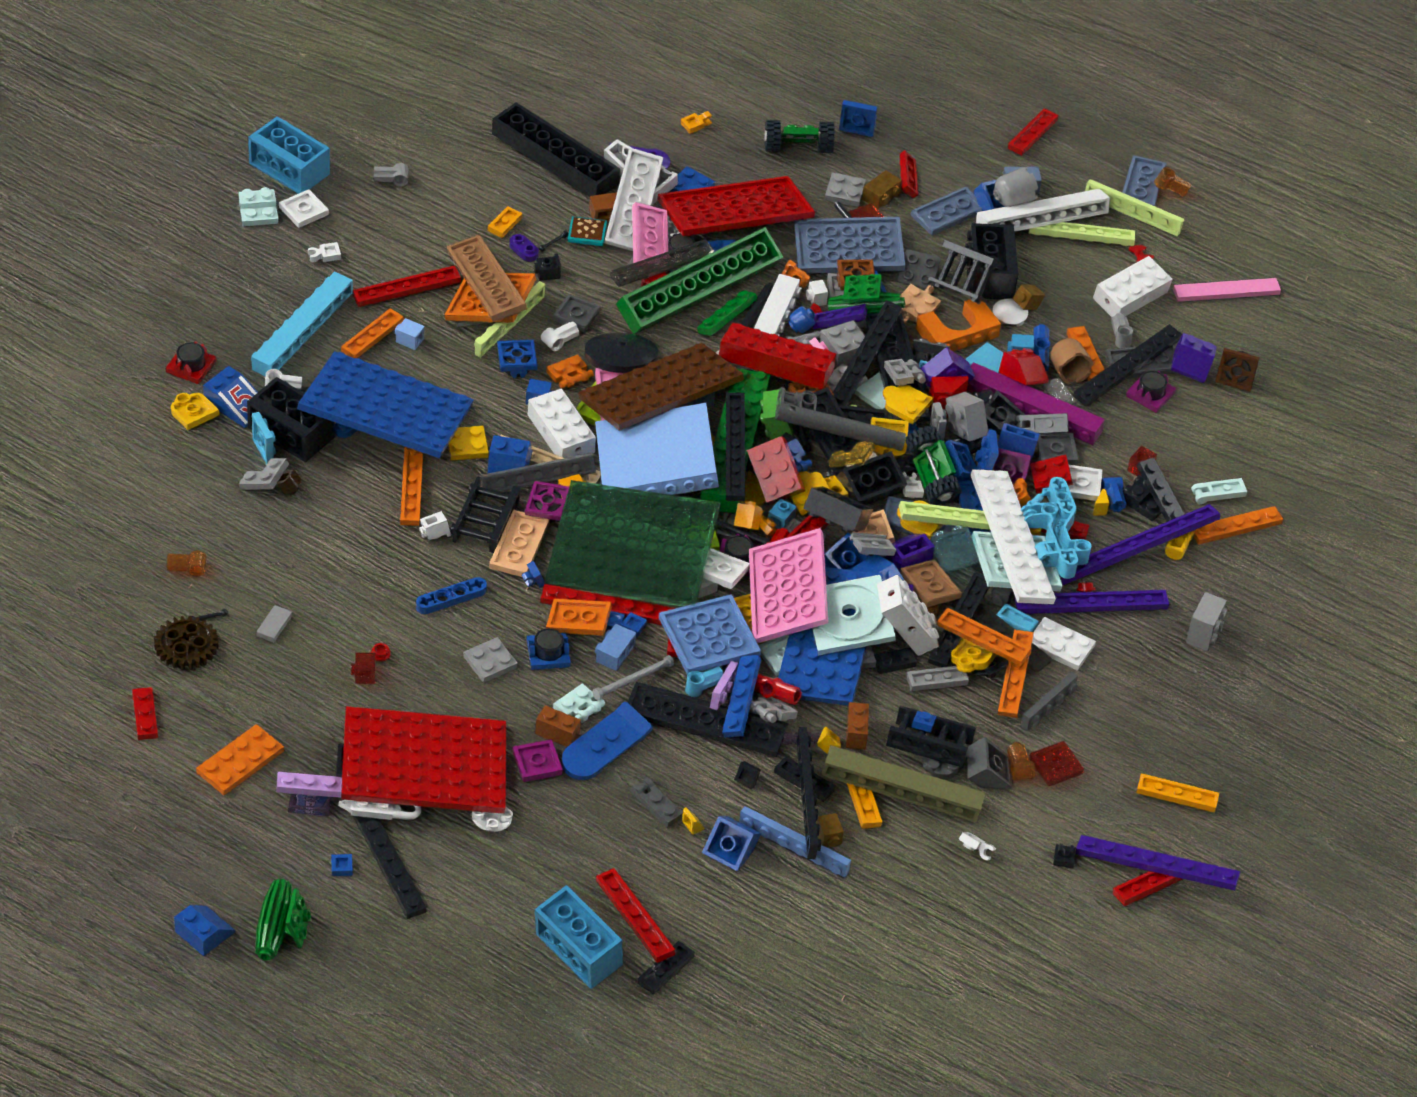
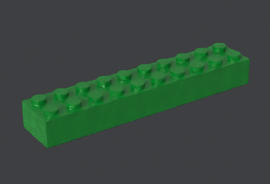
(699, 280)
(753, 386)

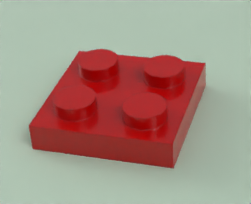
(1046, 469)

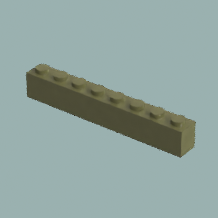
(903, 783)

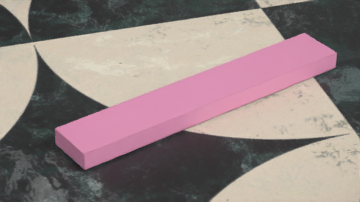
(1226, 289)

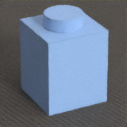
(409, 334)

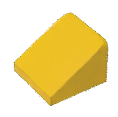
(1101, 504)
(828, 738)
(691, 821)

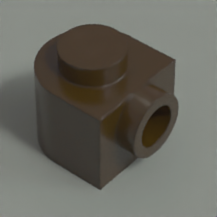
(289, 482)

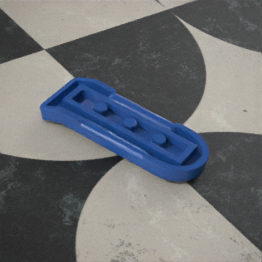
(605, 742)

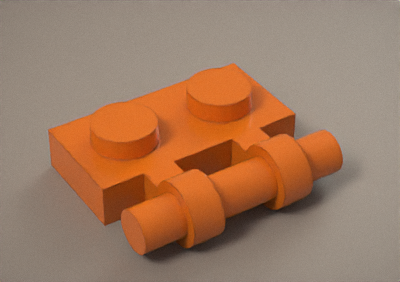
(569, 371)

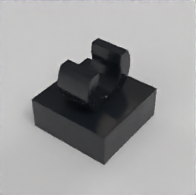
(747, 774)
(1064, 855)

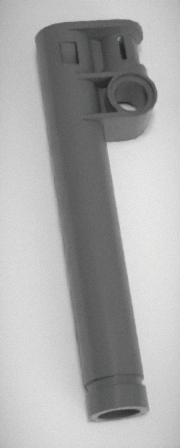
(801, 410)

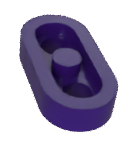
(524, 248)

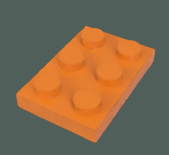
(579, 616)

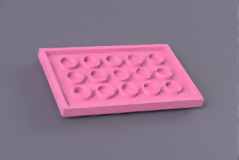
(788, 586)

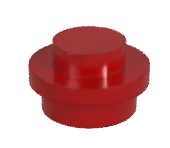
(1086, 587)
(382, 652)

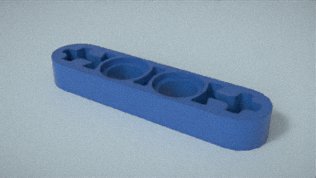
(468, 586)

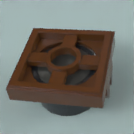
(1237, 367)

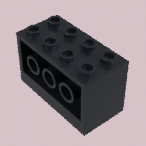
(1000, 244)
(294, 429)

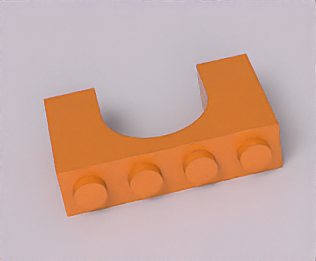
(983, 322)

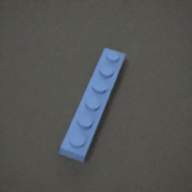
(793, 841)

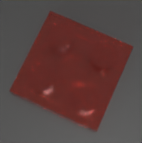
(1056, 763)

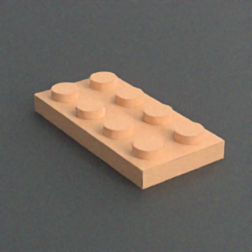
(518, 543)

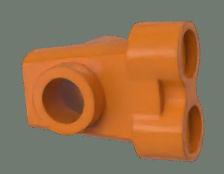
(793, 271)
(1020, 488)

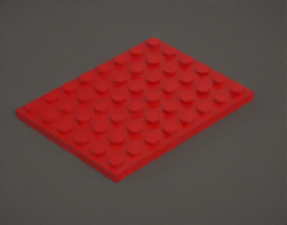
(424, 760)

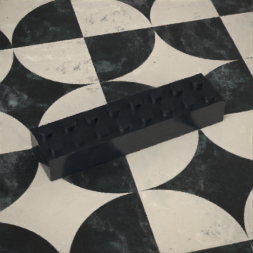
(555, 150)

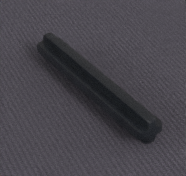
(757, 306)

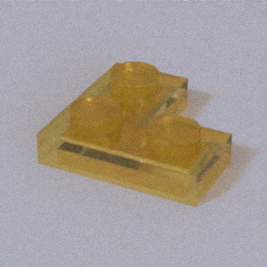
(858, 455)

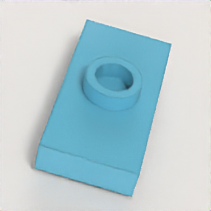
(1017, 619)

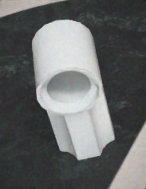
(556, 338)
(294, 381)

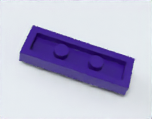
(840, 316)

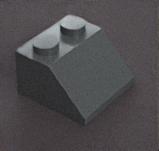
(988, 765)

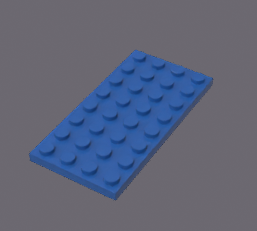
(827, 676)

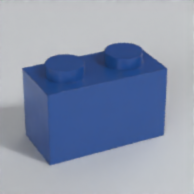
(1018, 439)

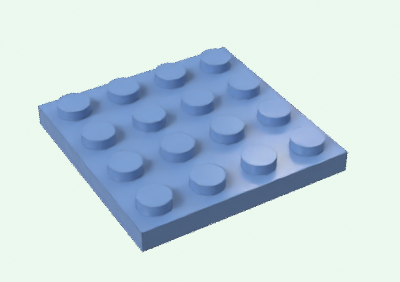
(709, 634)

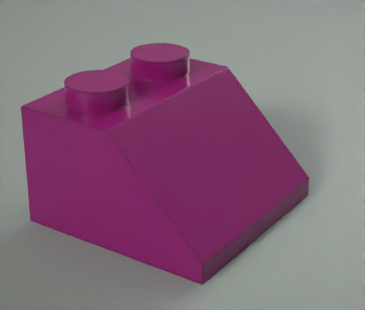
(1013, 462)

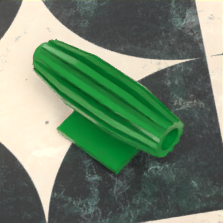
(864, 290)
(281, 915)

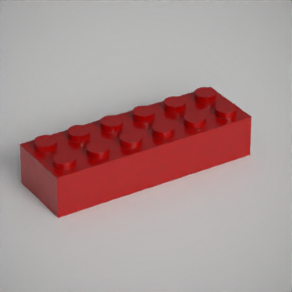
(777, 356)

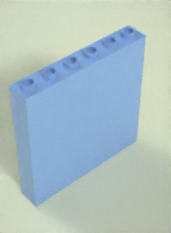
(661, 453)

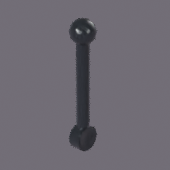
(564, 234)
(224, 612)

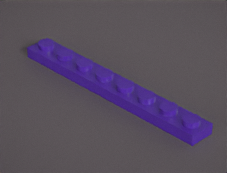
(1099, 602)
(1158, 862)

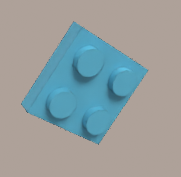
(263, 437)

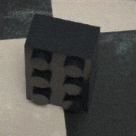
(873, 479)
(838, 509)

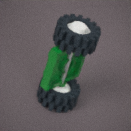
(808, 134)
(933, 465)

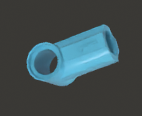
(700, 681)

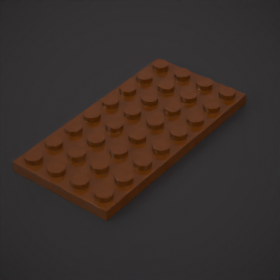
(660, 386)

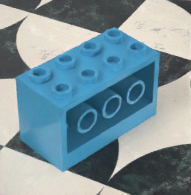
(289, 155)
(578, 937)

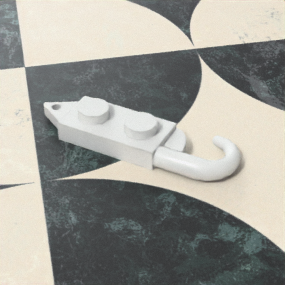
(378, 810)

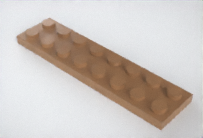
(486, 278)

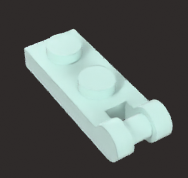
(1219, 490)

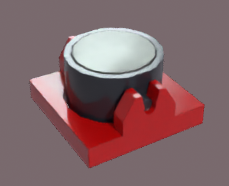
(190, 362)

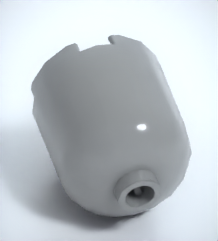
(1015, 188)

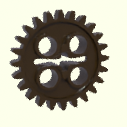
(186, 642)

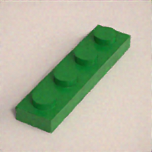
(727, 313)

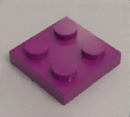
(537, 760)

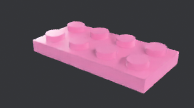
(649, 231)

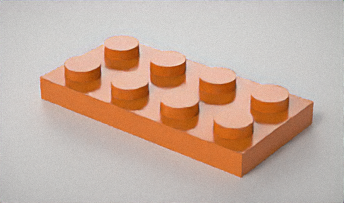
(240, 759)

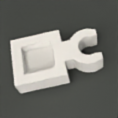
(327, 252)
(913, 488)

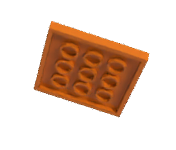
(467, 307)

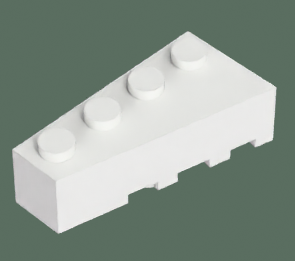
(617, 154)

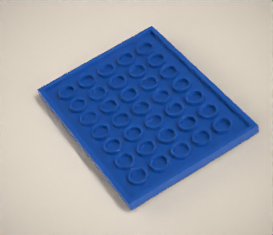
(386, 404)

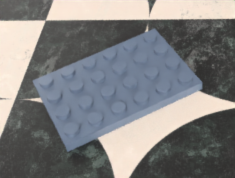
(833, 239)

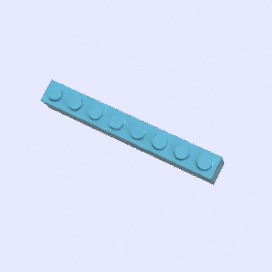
(302, 323)

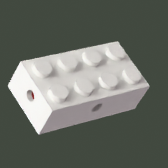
(1132, 287)
(561, 424)
(908, 615)

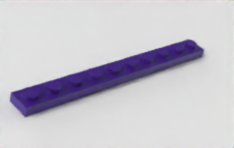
(1145, 541)

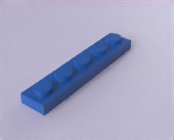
(741, 696)

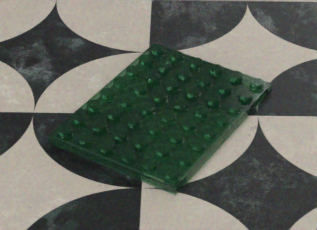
(633, 544)

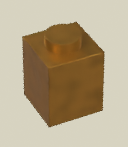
(1028, 297)
(830, 830)

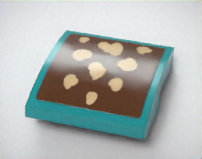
(587, 231)

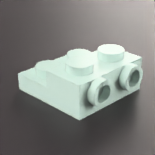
(258, 207)

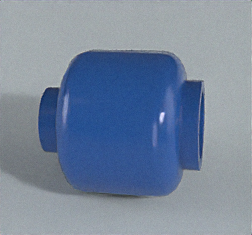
(802, 319)

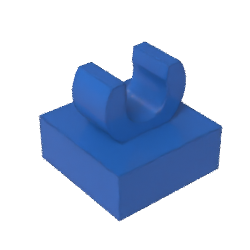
(533, 576)

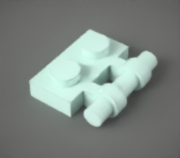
(577, 700)

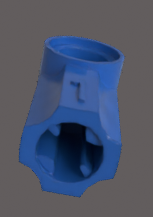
(1115, 494)

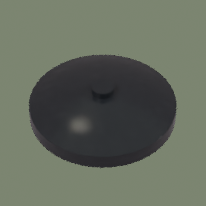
(620, 352)

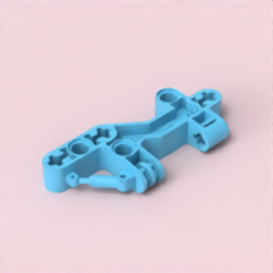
(1057, 518)

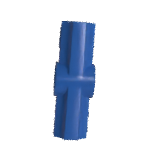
(1042, 344)

